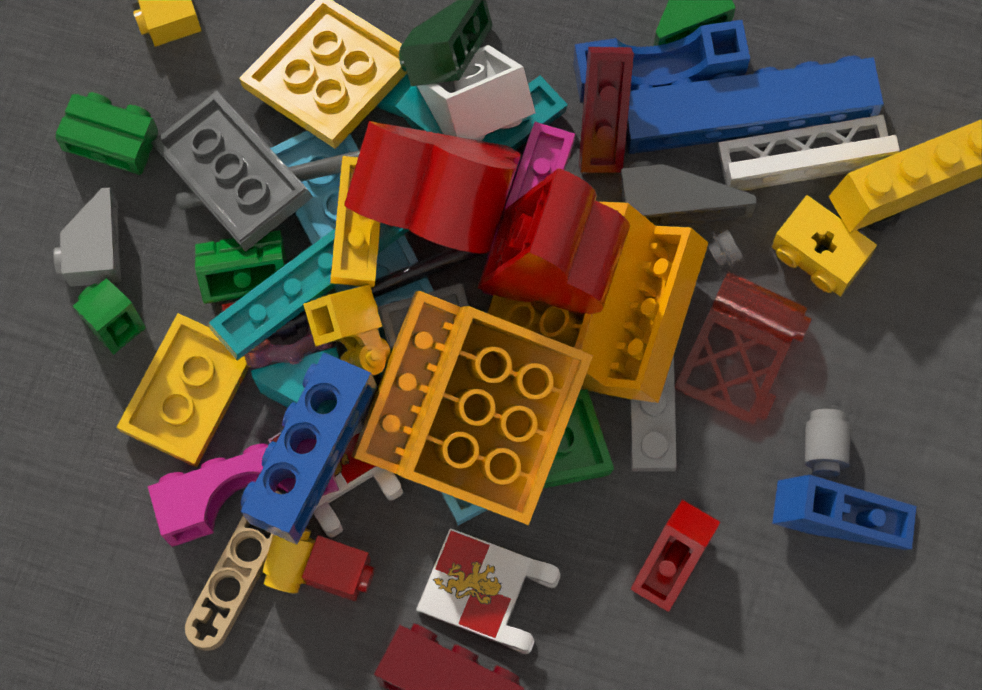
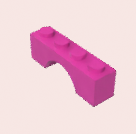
(190, 501)

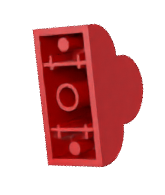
(433, 184)
(557, 247)

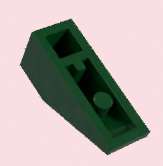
(445, 43)

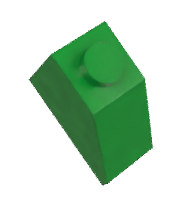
(686, 16)
(109, 315)

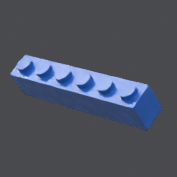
(751, 104)

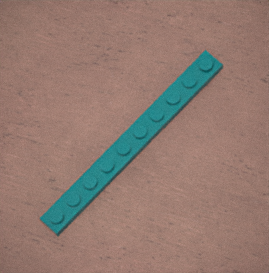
(309, 274)

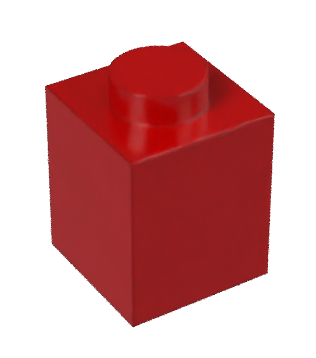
(338, 569)

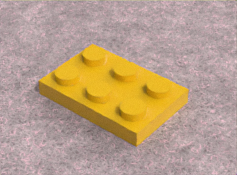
(184, 392)

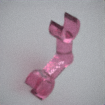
(294, 353)

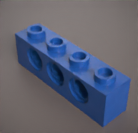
(290, 512)

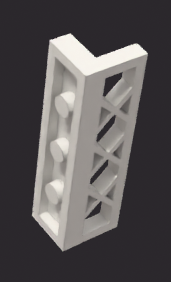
(806, 162)

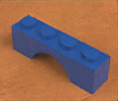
(699, 56)

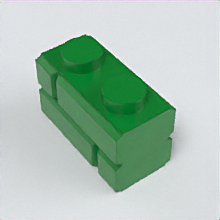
(107, 132)
(230, 272)

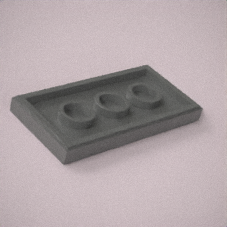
(231, 170)

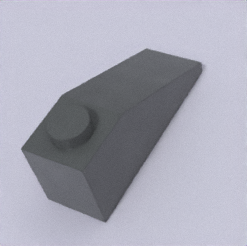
(679, 197)

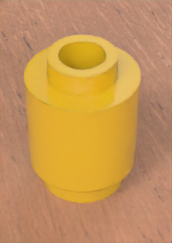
(287, 562)

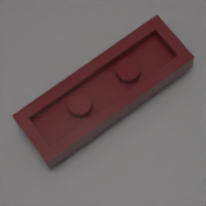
(605, 109)

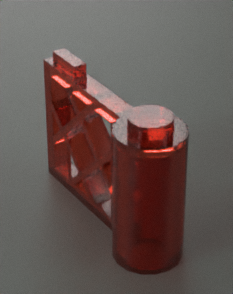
(758, 316)

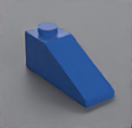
(843, 512)

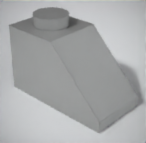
(91, 243)

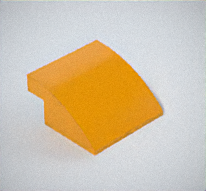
(641, 316)
(472, 406)

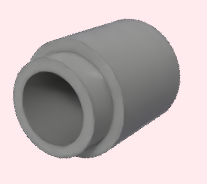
(827, 442)

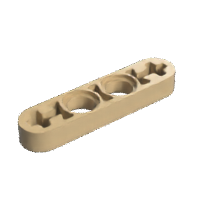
(227, 566)

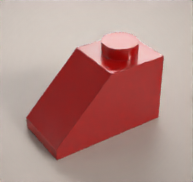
(675, 555)

